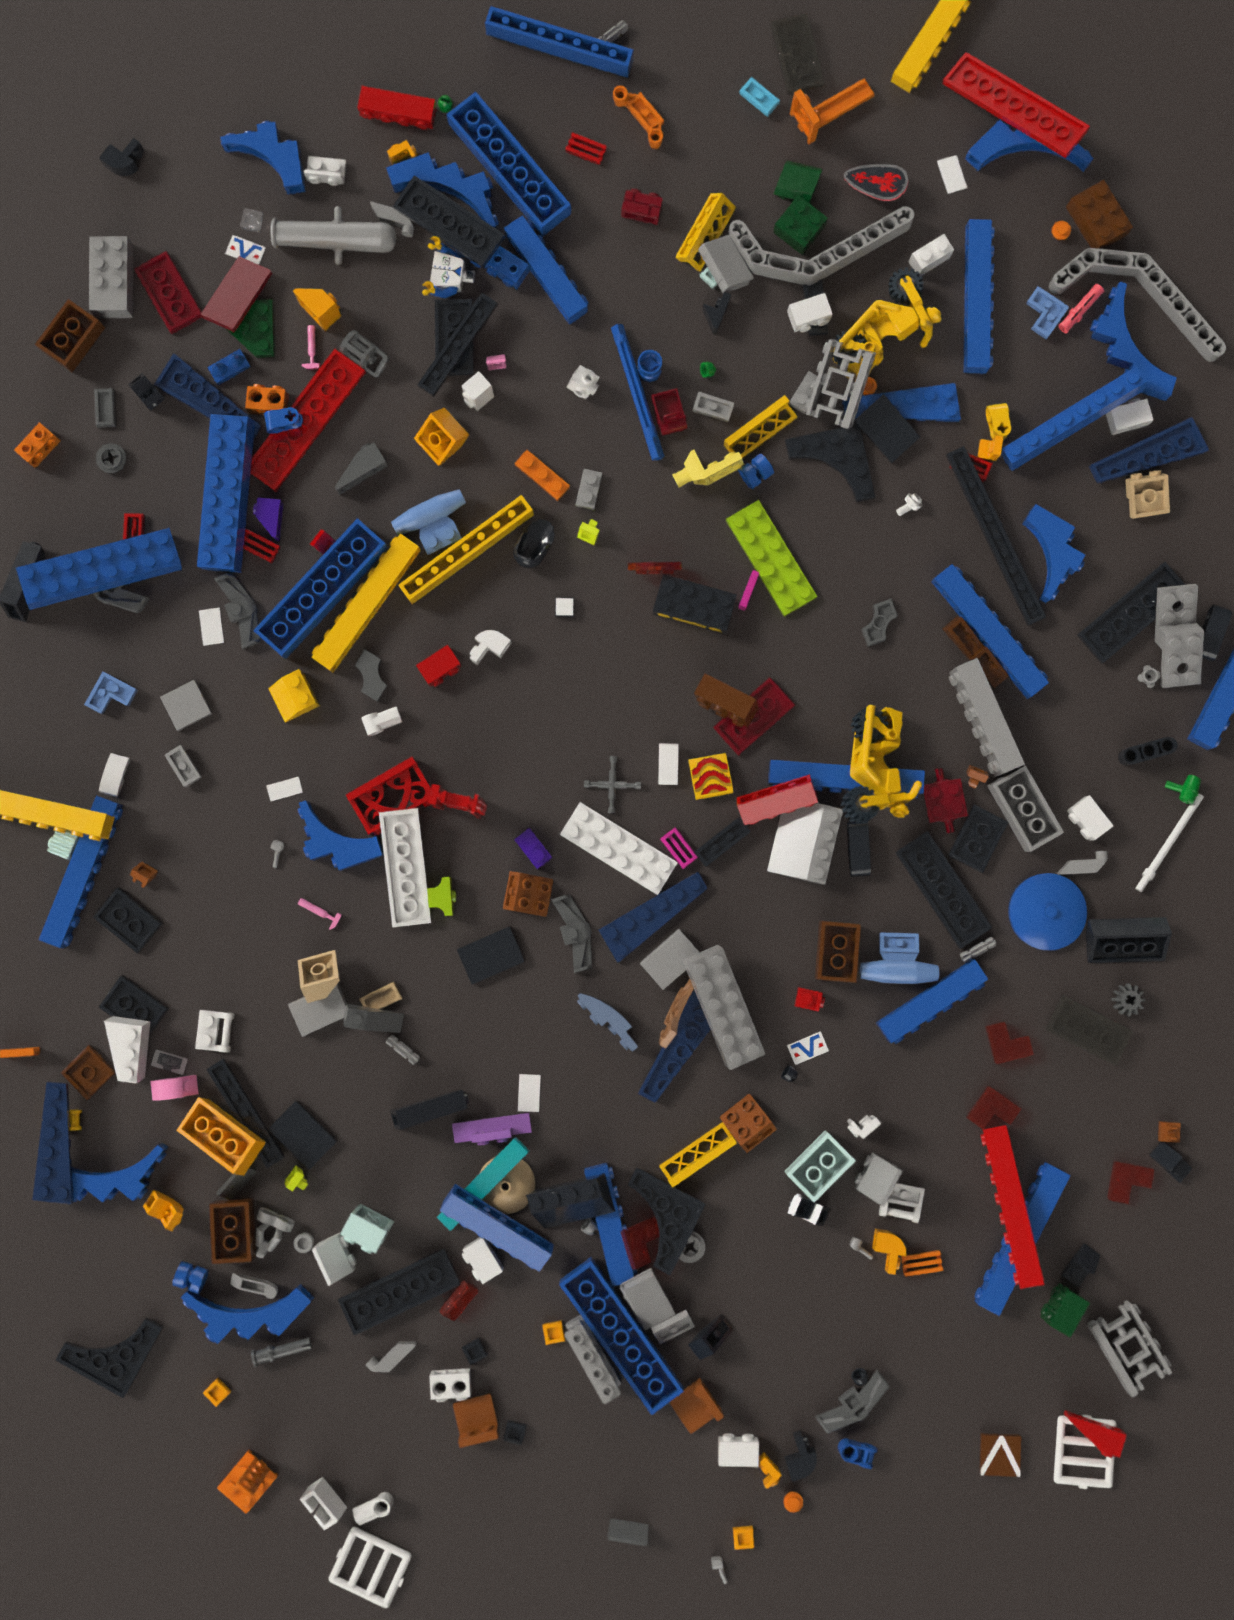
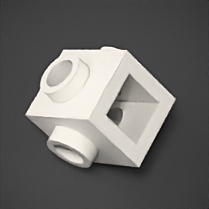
(583, 382)

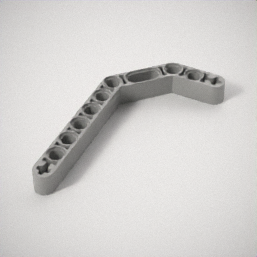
(898, 221)
(1155, 290)

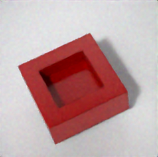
(322, 542)

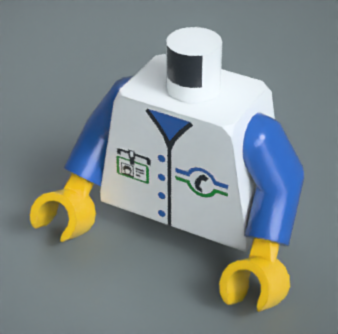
(447, 271)

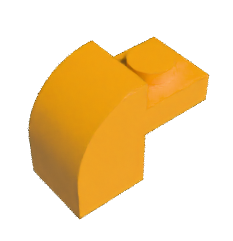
(164, 1209)
(889, 1243)

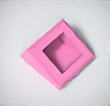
(496, 362)

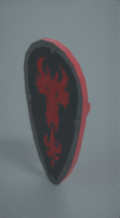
(878, 180)

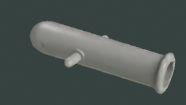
(334, 235)

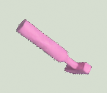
(311, 349)
(319, 911)

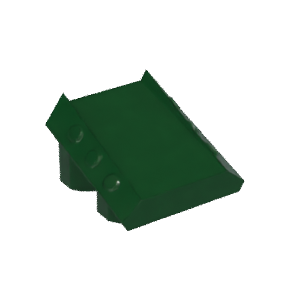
(797, 180)

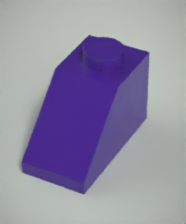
(270, 515)
(533, 848)

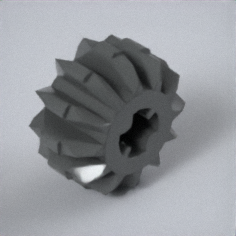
(1128, 1008)

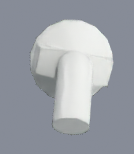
(913, 502)

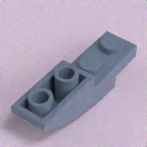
(602, 1012)

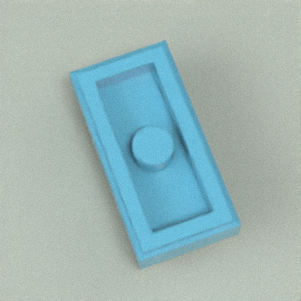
(759, 96)

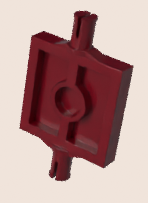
(944, 800)

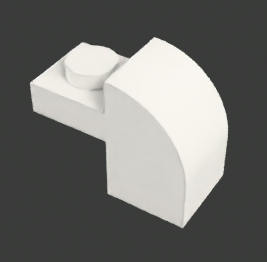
(491, 641)

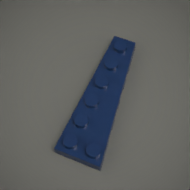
(193, 390)
(1160, 449)
(639, 924)
(690, 1033)
(54, 1163)

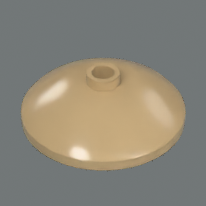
(520, 1182)

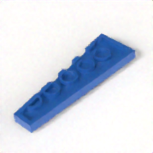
(919, 404)

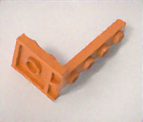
(813, 118)
(247, 1481)

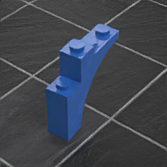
(266, 144)
(1060, 557)
(324, 842)

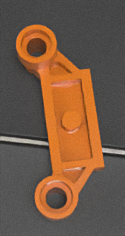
(643, 112)

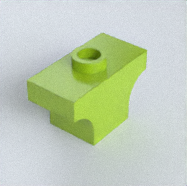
(442, 896)

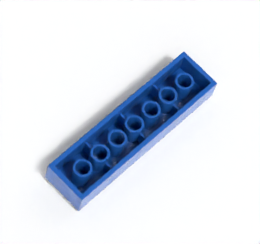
(509, 164)
(225, 493)
(98, 568)
(321, 588)
(621, 1335)

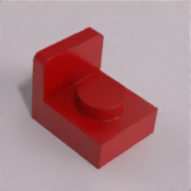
(809, 999)

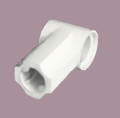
(377, 722)
(372, 1508)

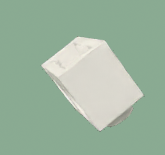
(449, 1378)

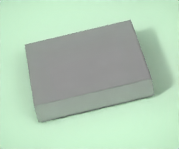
(186, 705)

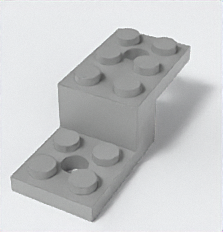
(1179, 635)

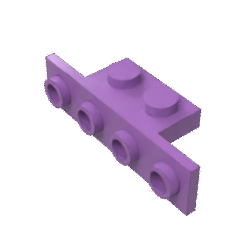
(491, 1129)

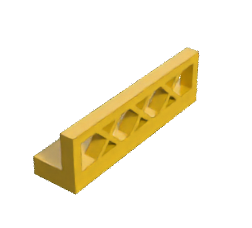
(704, 226)
(757, 422)
(702, 1160)

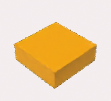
(553, 1332)
(217, 1392)
(743, 1537)

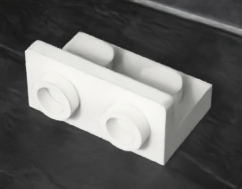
(325, 170)
(866, 1126)

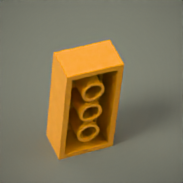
(221, 1136)

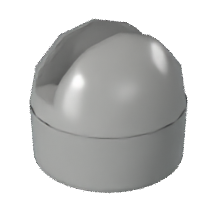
(589, 1226)

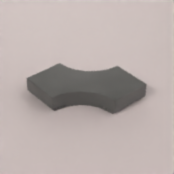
(883, 614)
(369, 667)

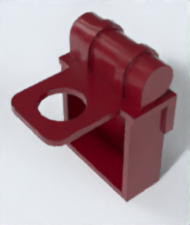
(669, 412)

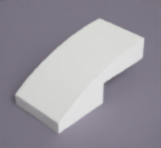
(668, 764)
(113, 775)

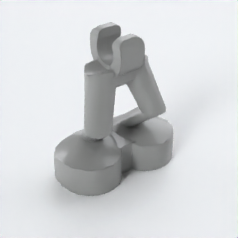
(271, 1218)

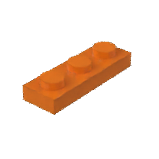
(542, 475)

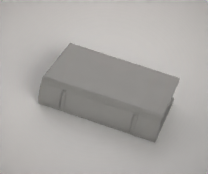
(725, 264)
(666, 961)
(319, 1013)
(647, 1299)

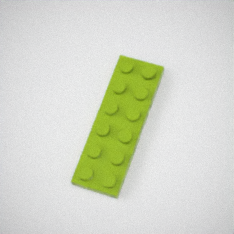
(771, 558)

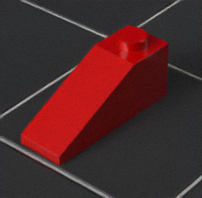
(1104, 1436)

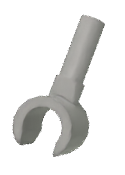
(278, 846)
(856, 1244)
(718, 1564)

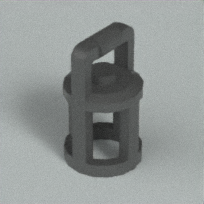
(369, 355)

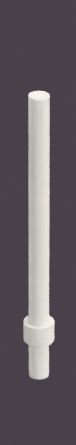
(1149, 873)

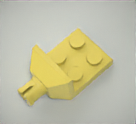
(716, 470)

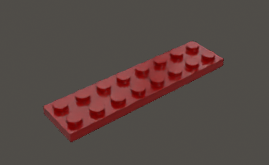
(1016, 105)
(317, 406)

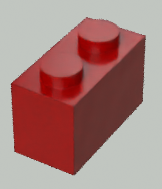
(439, 666)

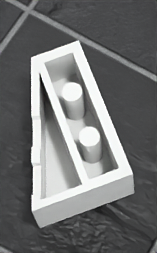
(128, 1047)

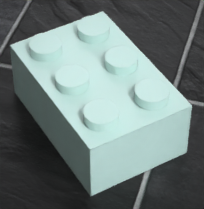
(819, 1166)
(366, 1228)

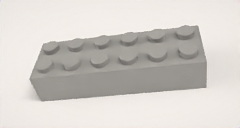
(986, 717)
(724, 1007)

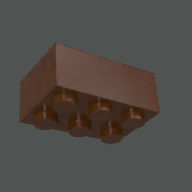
(1099, 216)
(70, 335)
(726, 701)
(837, 951)
(232, 1231)

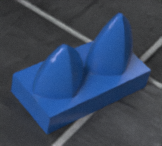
(229, 367)

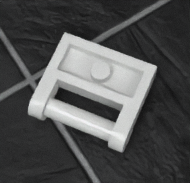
(208, 1030)
(907, 1196)

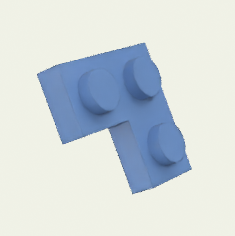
(1050, 310)
(106, 689)

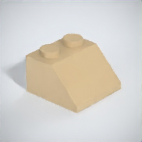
(318, 975)

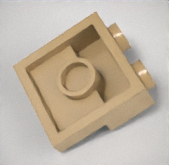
(1148, 494)

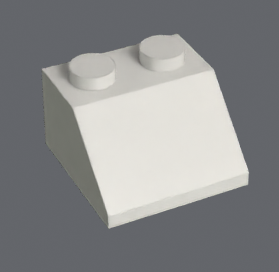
(334, 1258)

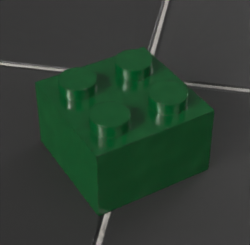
(800, 225)
(1064, 1309)

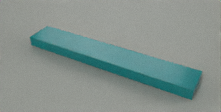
(491, 1175)

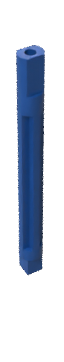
(637, 392)

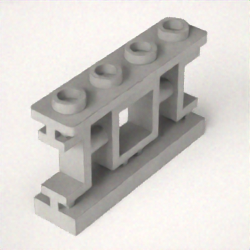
(854, 388)
(1116, 1355)
(593, 1359)

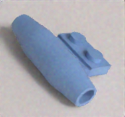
(433, 521)
(899, 962)

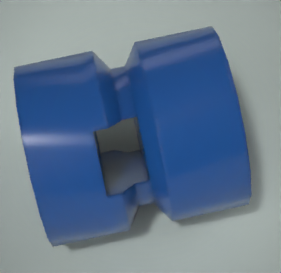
(649, 365)
(757, 470)
(190, 1277)

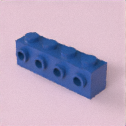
(506, 267)

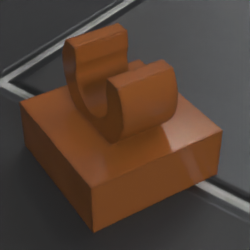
(976, 775)
(143, 873)
(1169, 1131)

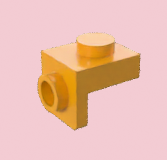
(401, 151)

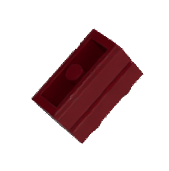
(642, 206)

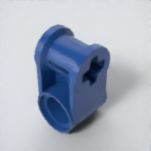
(279, 420)
(861, 1453)

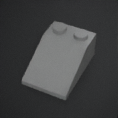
(877, 1178)

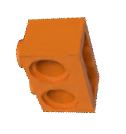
(266, 402)
(37, 445)

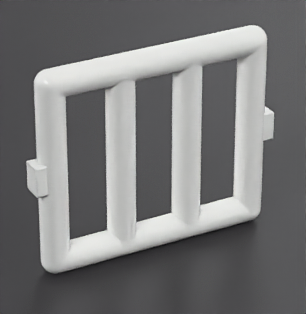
(1082, 1483)
(388, 1550)

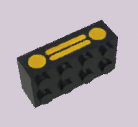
(694, 604)

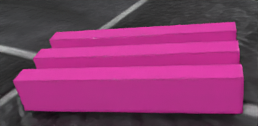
(748, 591)
(669, 835)

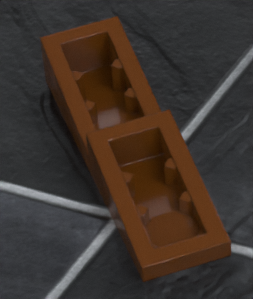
(972, 648)

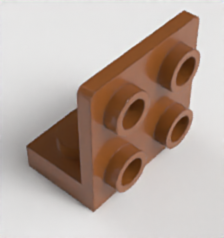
(528, 893)
(748, 1123)
(696, 1406)
(476, 1420)

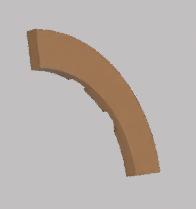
(674, 1014)

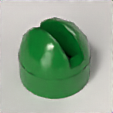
(444, 106)
(707, 369)

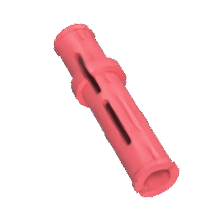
(1094, 294)

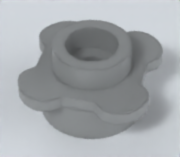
(1147, 670)

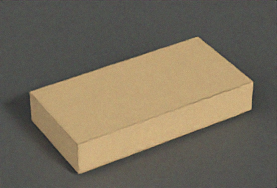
(382, 997)

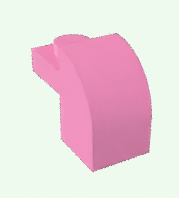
(174, 1087)

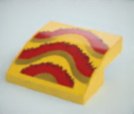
(710, 776)

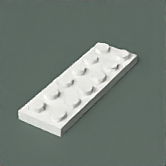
(618, 848)
(405, 867)

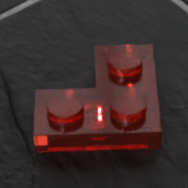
(655, 567)
(1005, 1049)
(992, 1103)
(1126, 1175)
(636, 1239)

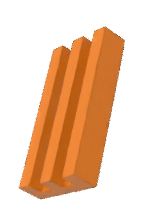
(19, 1052)
(938, 1261)

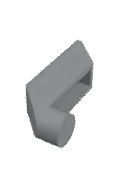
(391, 216)
(1085, 866)
(254, 1285)
(392, 1358)

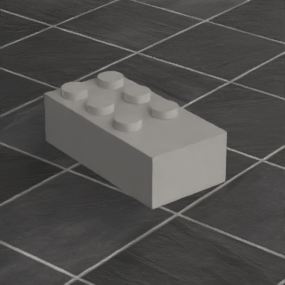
(111, 277)
(1025, 809)

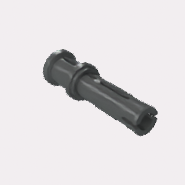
(271, 1353)

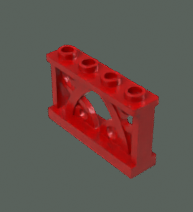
(399, 771)

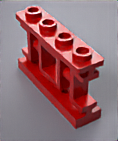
(440, 798)

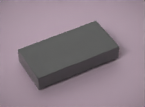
(105, 407)

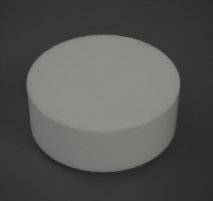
(304, 1242)

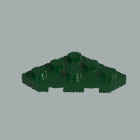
(257, 329)

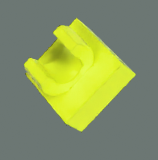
(589, 532)
(295, 1179)

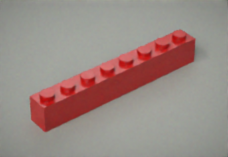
(1013, 1207)

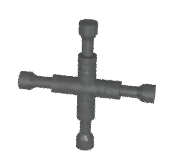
(612, 784)

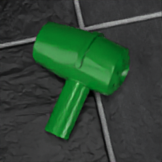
(1188, 790)

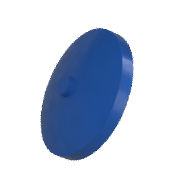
(1047, 911)

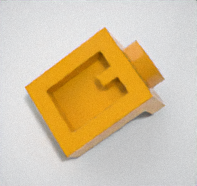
(990, 449)
(768, 1466)

